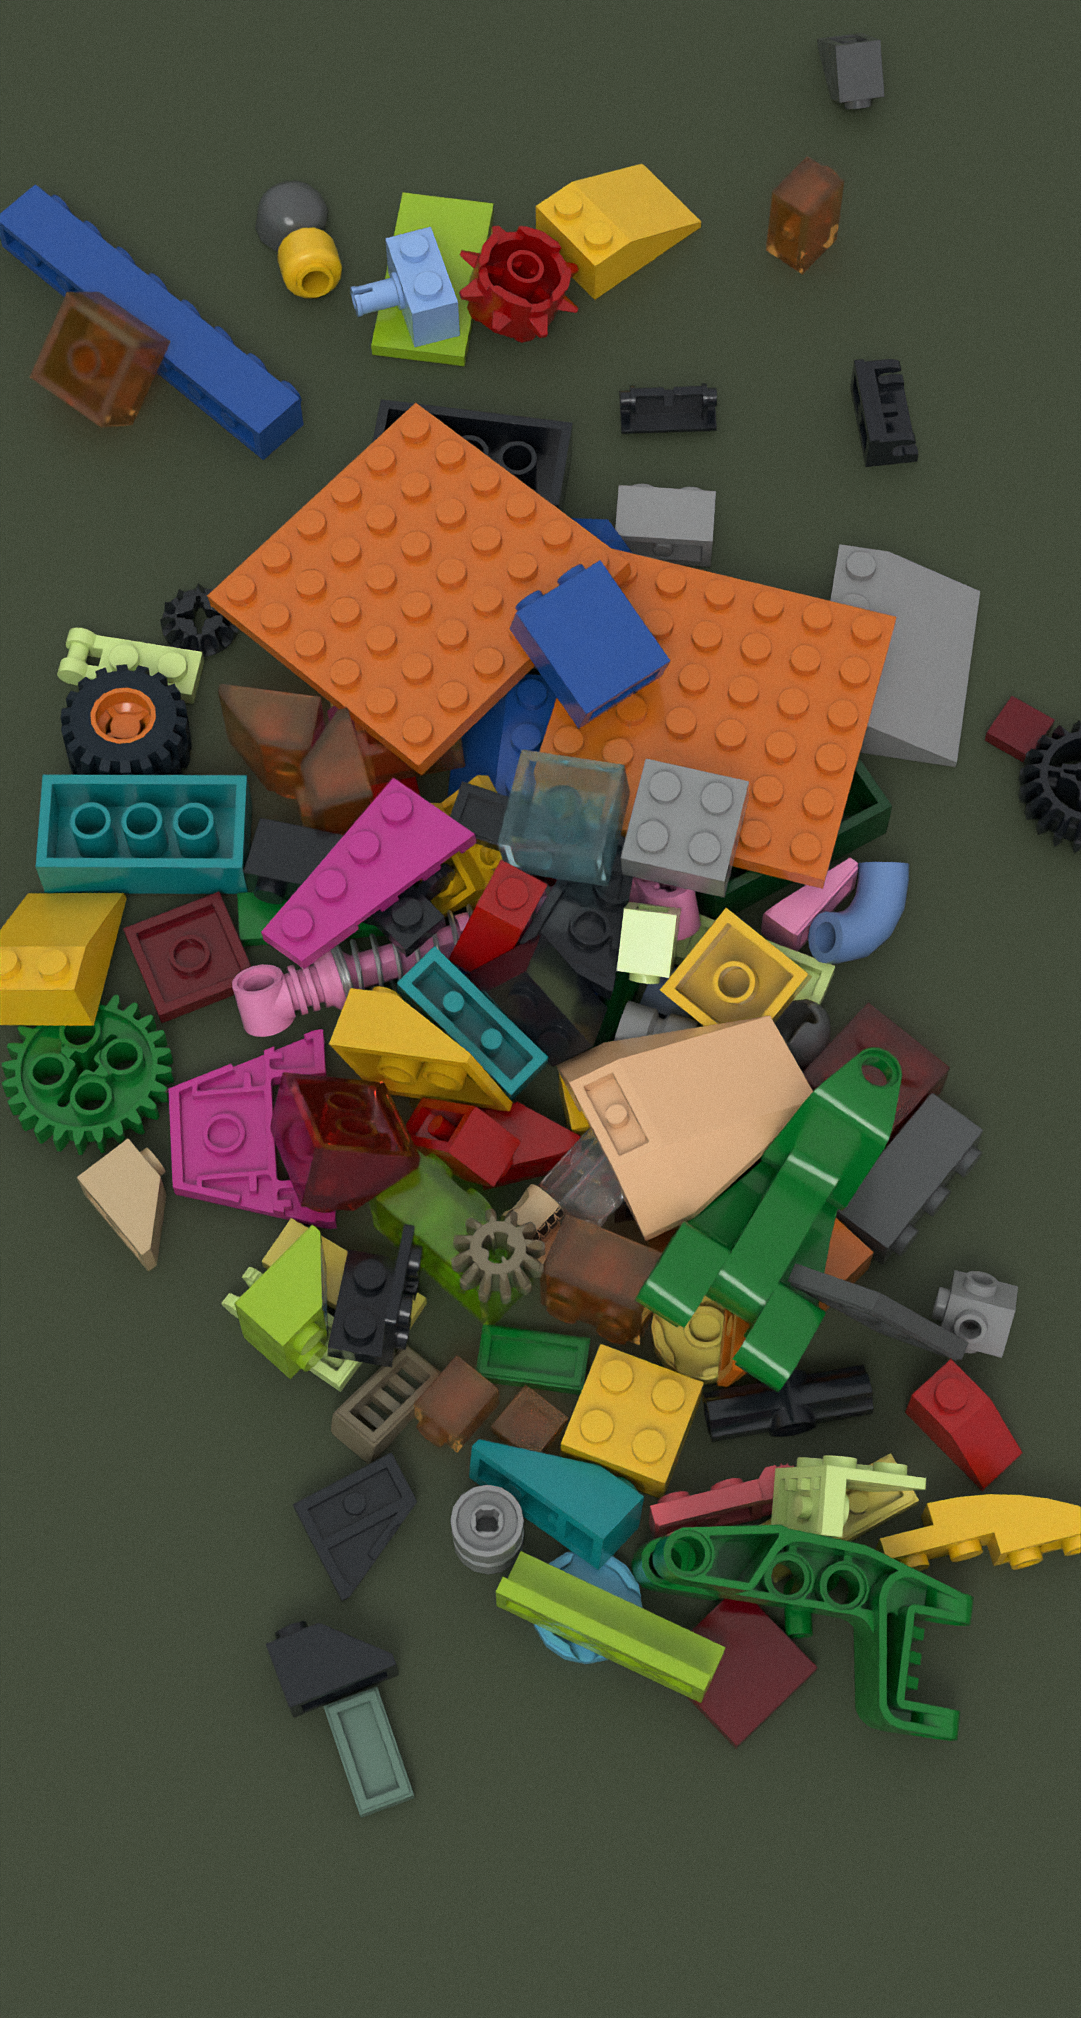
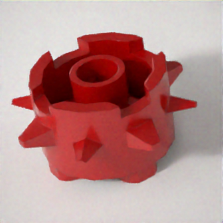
(518, 283)

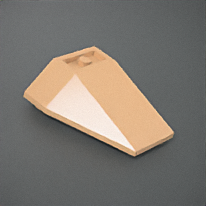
(685, 1111)

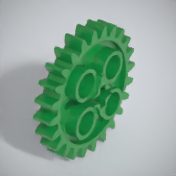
(89, 1076)

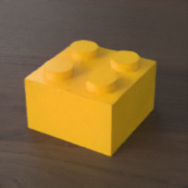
(734, 976)
(632, 1419)

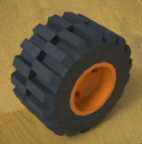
(126, 725)

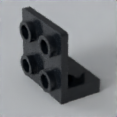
(376, 1303)

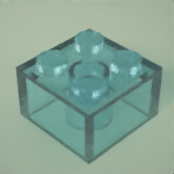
(564, 817)

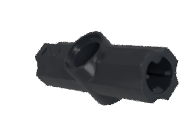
(792, 1410)

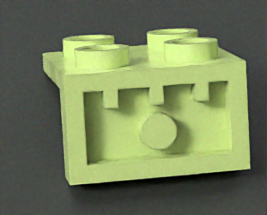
(815, 1496)

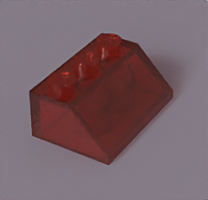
(340, 1140)

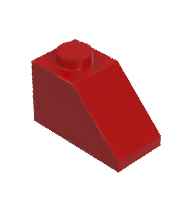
(497, 917)
(463, 1139)
(541, 1142)
(964, 1424)

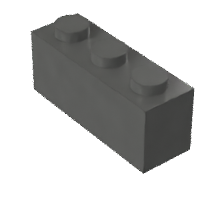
(912, 1178)

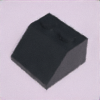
(543, 998)

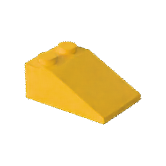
(614, 224)
(57, 957)
(412, 1056)

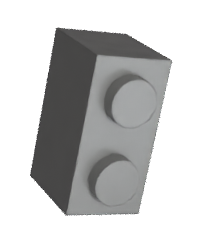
(667, 523)

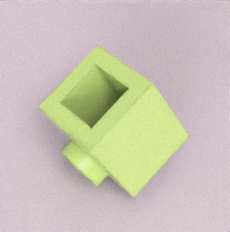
(648, 942)

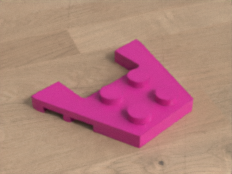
(225, 1139)

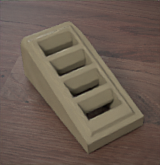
(363, 1428)

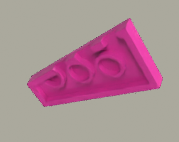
(372, 864)

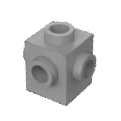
(977, 1311)

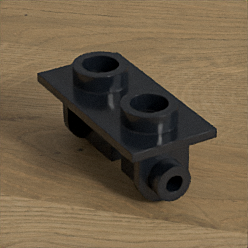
(668, 410)

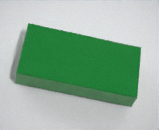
(533, 1359)

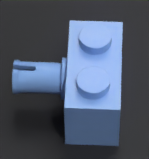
(416, 286)

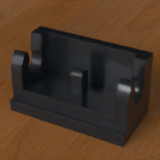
(882, 413)

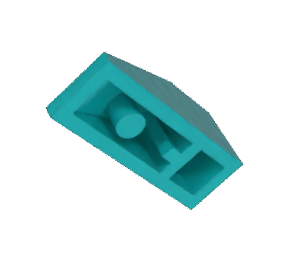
(564, 1497)

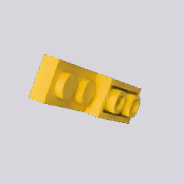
(1010, 1525)

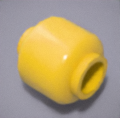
(309, 263)

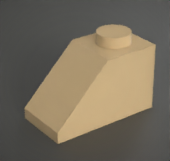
(130, 1197)

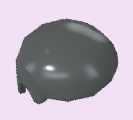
(287, 209)
(805, 1030)

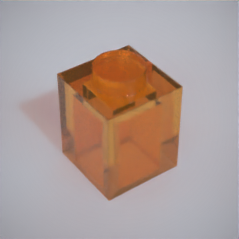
(455, 1405)

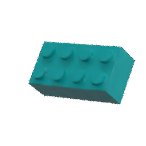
(144, 834)

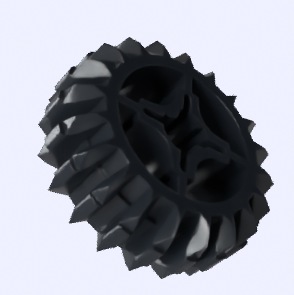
(1048, 785)

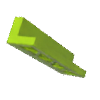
(610, 1626)

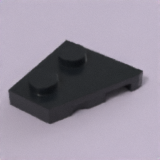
(356, 1520)

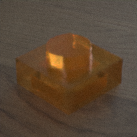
(529, 1422)

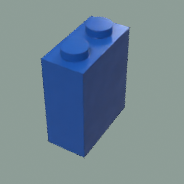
(588, 642)

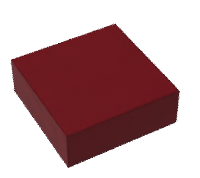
(1018, 728)

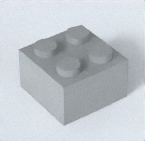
(684, 827)

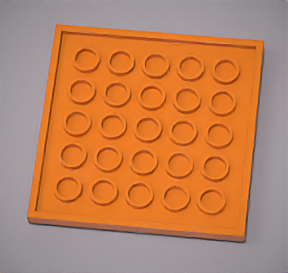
(407, 583)
(752, 692)

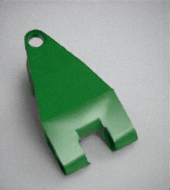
(778, 1217)
(879, 1604)

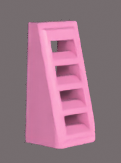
(791, 918)

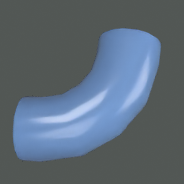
(868, 919)

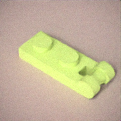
(179, 665)

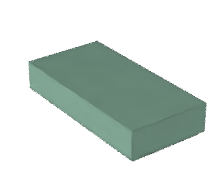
(369, 1752)

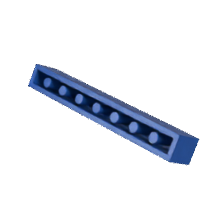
(199, 359)

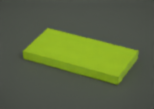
(456, 227)

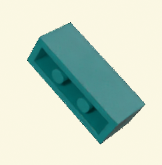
(473, 1021)

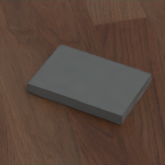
(877, 1312)

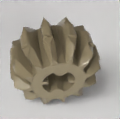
(504, 1235)

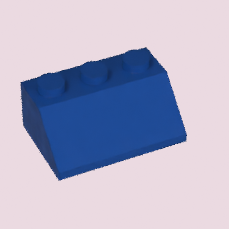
(510, 726)

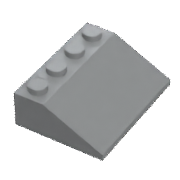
(928, 658)

